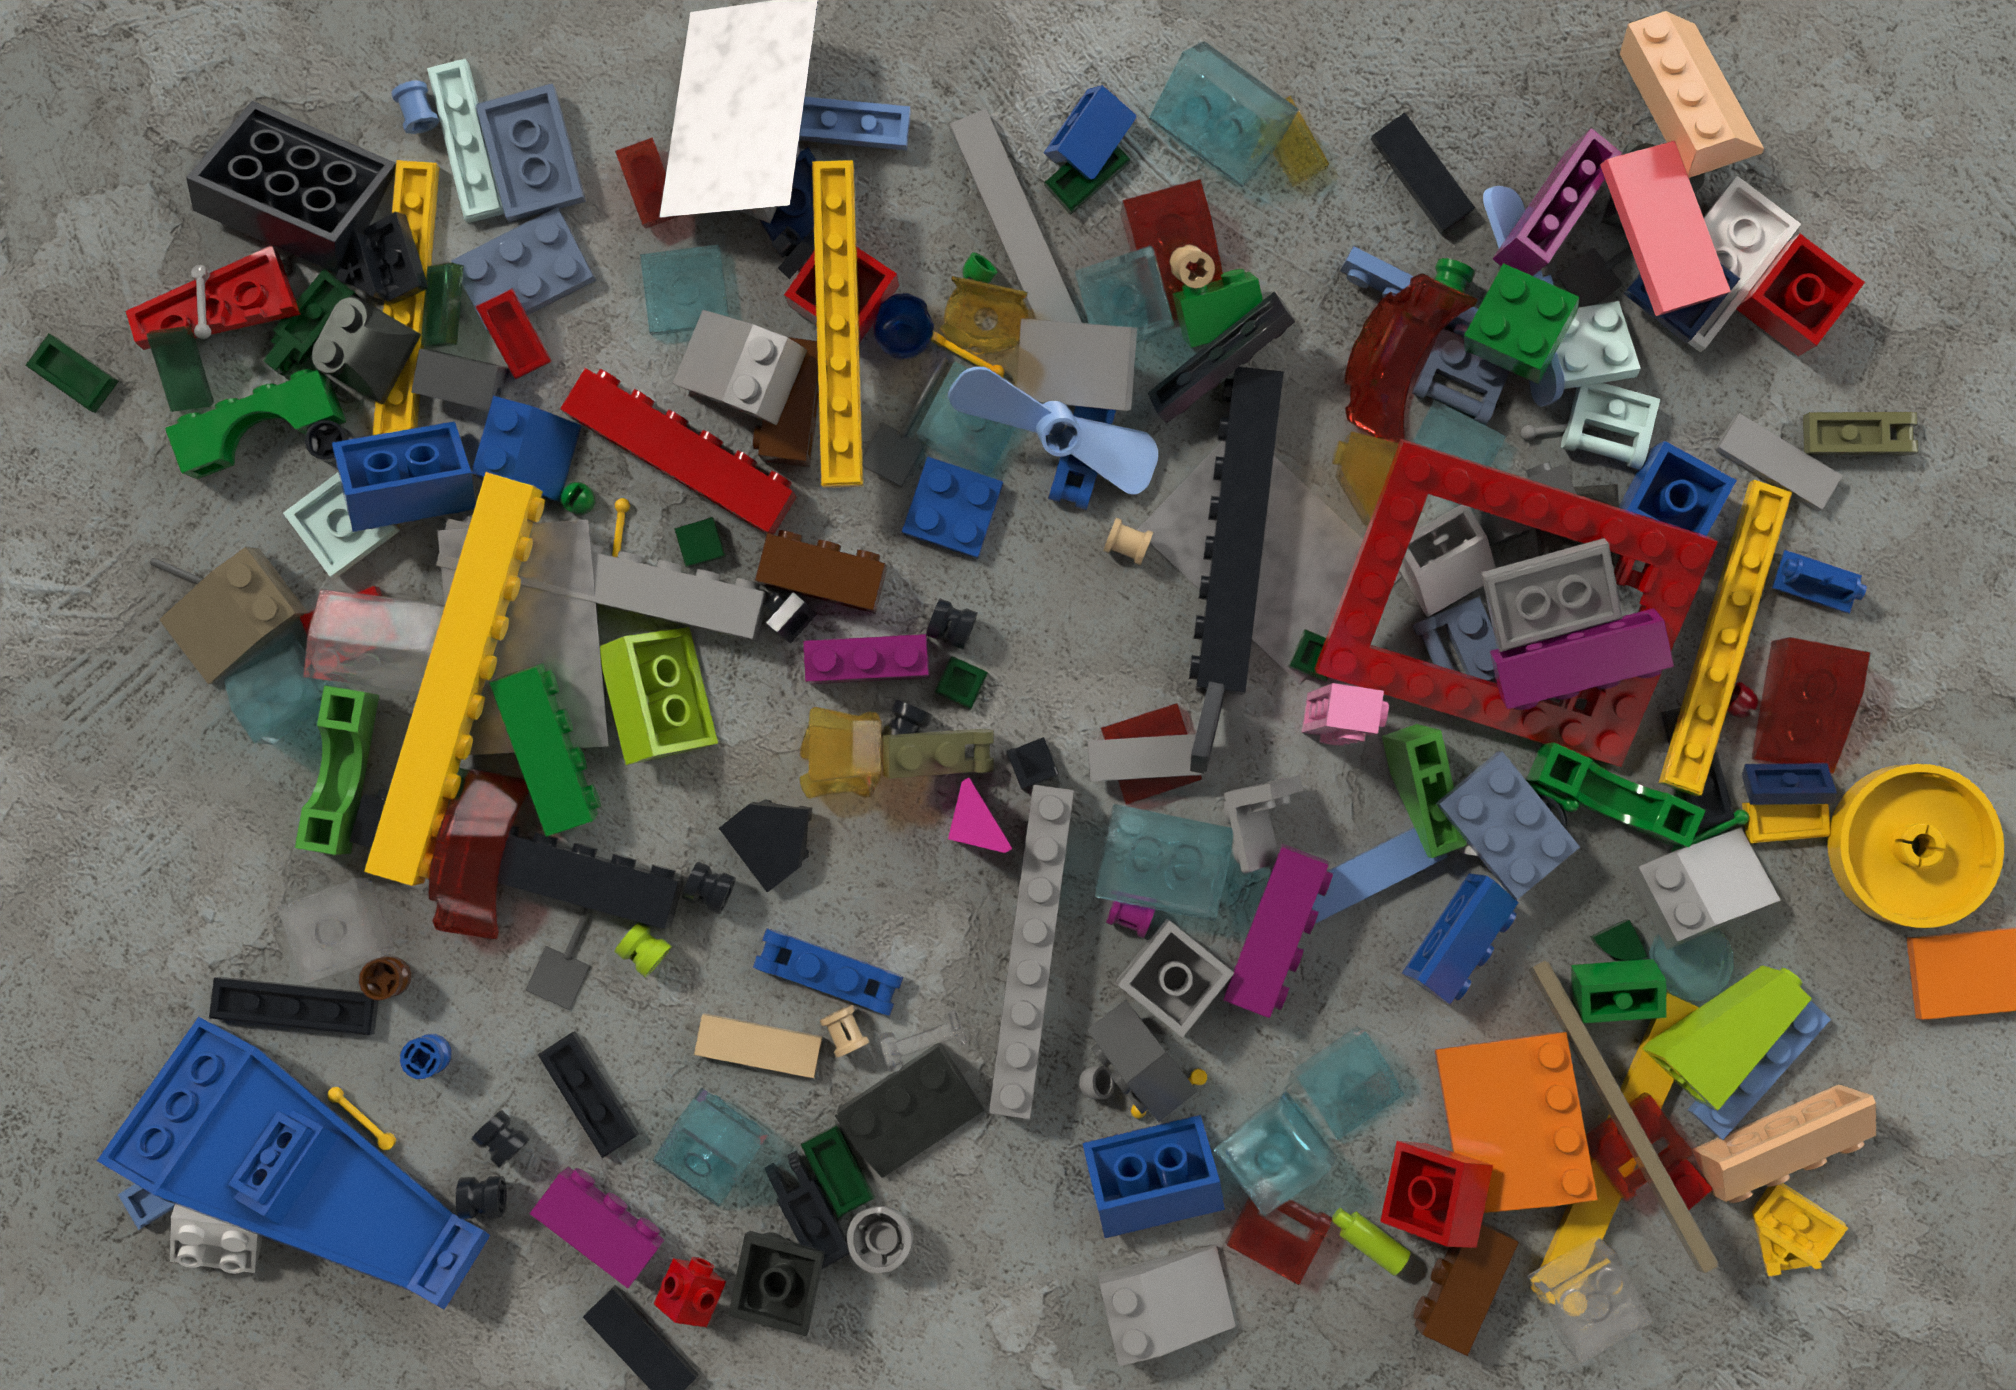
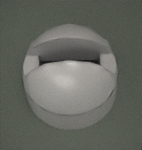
(1097, 1082)

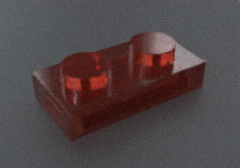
(645, 180)

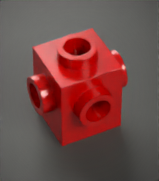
(690, 1292)

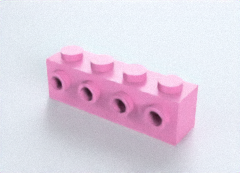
(1344, 713)

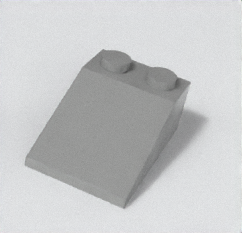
(740, 365)
(1703, 887)
(1165, 1304)

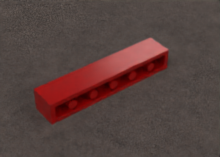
(679, 452)

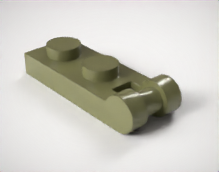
(1859, 433)
(937, 753)

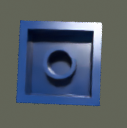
(1678, 489)

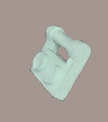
(1615, 411)

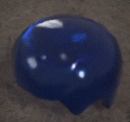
(903, 326)

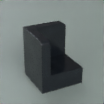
(1032, 763)

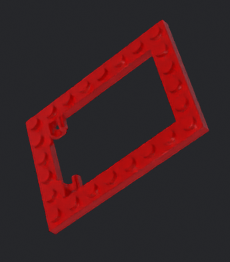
(1607, 725)

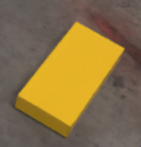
(1786, 822)

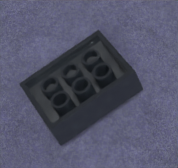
(290, 185)

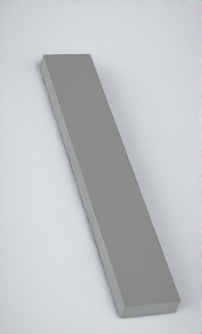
(1013, 218)

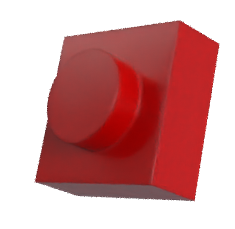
(1688, 1182)

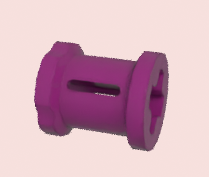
(1131, 917)

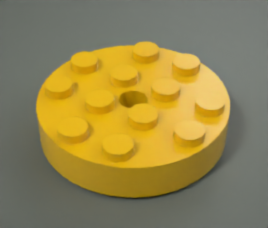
(1957, 851)

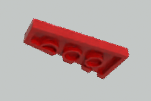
(236, 297)

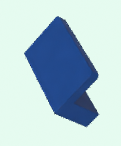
(1091, 132)

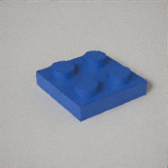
(952, 507)

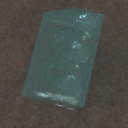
(1222, 112)
(1164, 862)

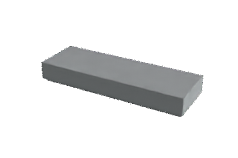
(1778, 462)
(1141, 758)

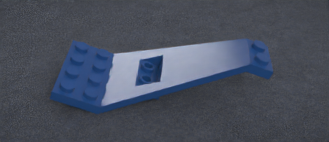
(222, 1124)

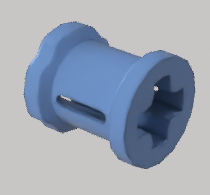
(415, 107)

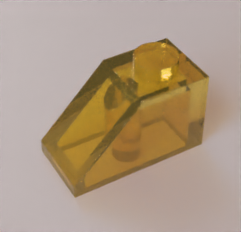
(1362, 470)

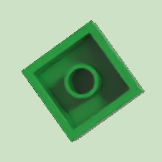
(1521, 323)

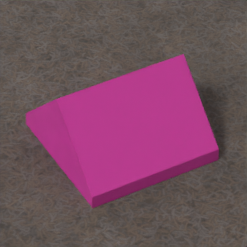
(974, 821)

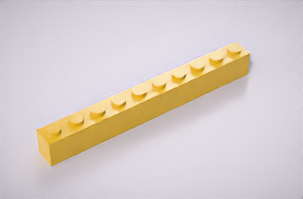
(455, 679)

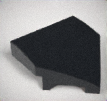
(385, 261)
(769, 839)

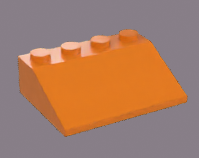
(1521, 1113)

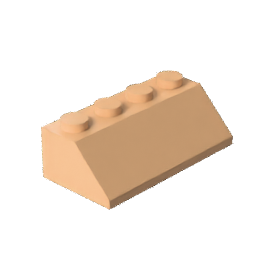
(1687, 93)
(1787, 1142)

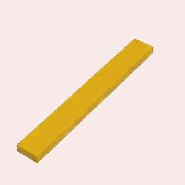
(417, 198)
(837, 324)
(1725, 638)
(1592, 1218)

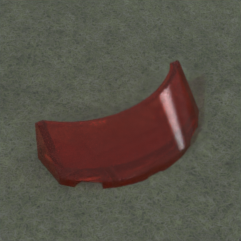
(1391, 349)
(471, 852)

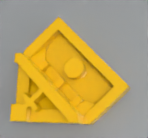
(1793, 1230)

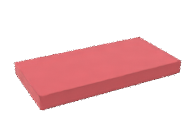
(1665, 228)

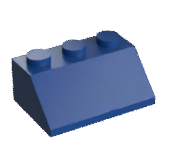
(404, 476)
(1462, 938)
(1153, 1176)

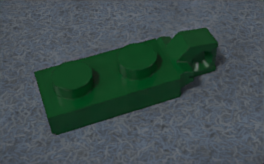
(298, 334)

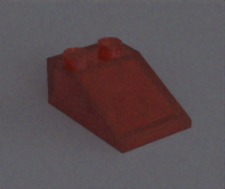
(1170, 221)
(1808, 702)

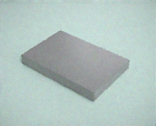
(1077, 363)
(1552, 595)

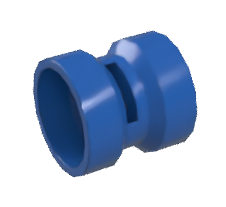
(434, 1053)

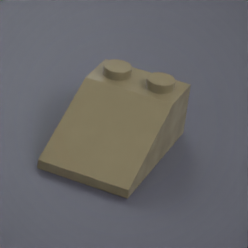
(232, 613)

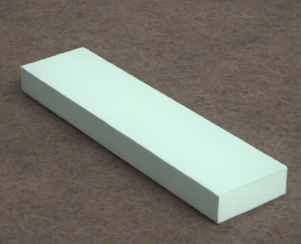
(465, 141)

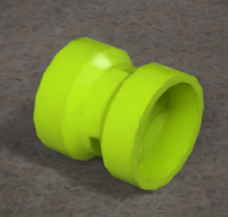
(642, 949)

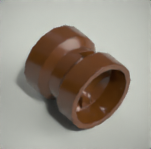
(375, 979)

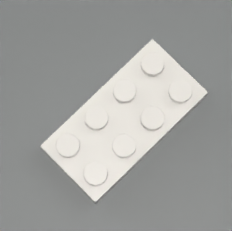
(1747, 238)

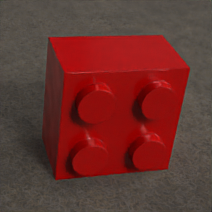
(874, 283)
(1800, 295)
(1436, 1194)

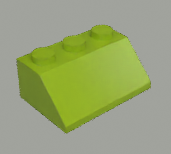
(657, 695)

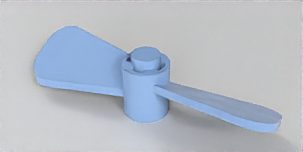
(1504, 210)
(1115, 452)

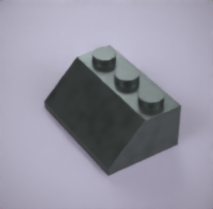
(909, 1110)

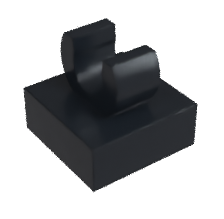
(797, 250)
(789, 616)

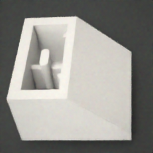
(1446, 559)
(211, 1243)

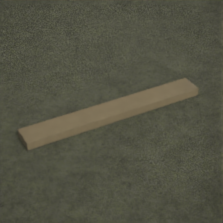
(1624, 1118)

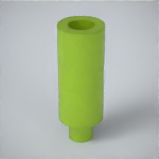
(1371, 1241)

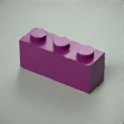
(866, 659)
(598, 1225)

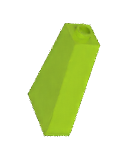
(1729, 1034)

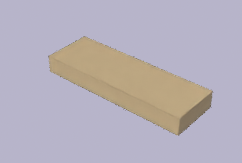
(758, 1045)

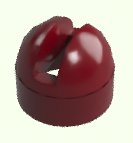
(1742, 700)

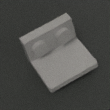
(1251, 822)

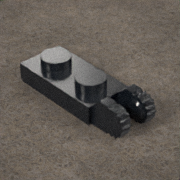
(808, 1211)

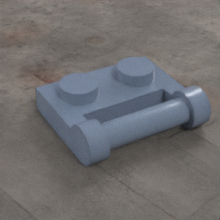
(1453, 362)
(1469, 633)

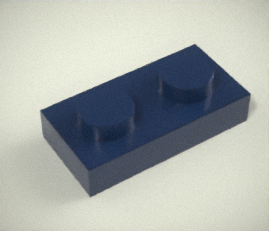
(1789, 784)

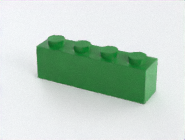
(544, 748)

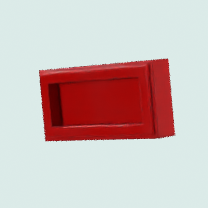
(513, 333)

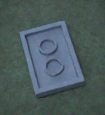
(530, 152)
(533, 259)
(1507, 825)

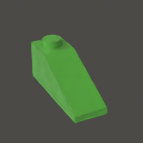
(1422, 778)

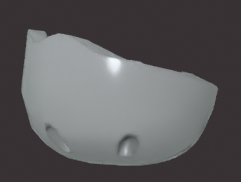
(881, 1238)

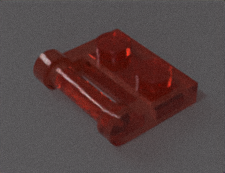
(1611, 1150)
(1276, 1246)

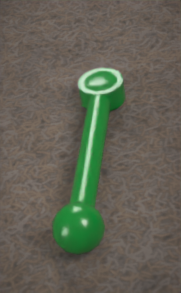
(1569, 804)
(1741, 818)

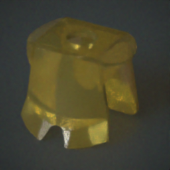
(970, 298)
(841, 753)

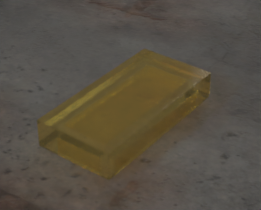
(1299, 151)

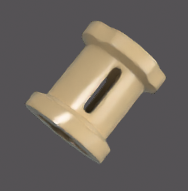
(1197, 278)
(1128, 541)
(855, 1038)

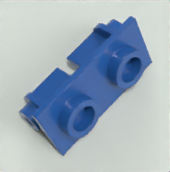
(1818, 582)

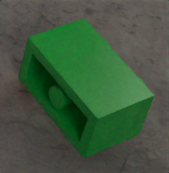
(1216, 306)
(1618, 991)

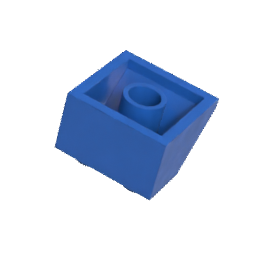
(527, 446)

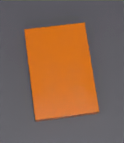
(1963, 973)

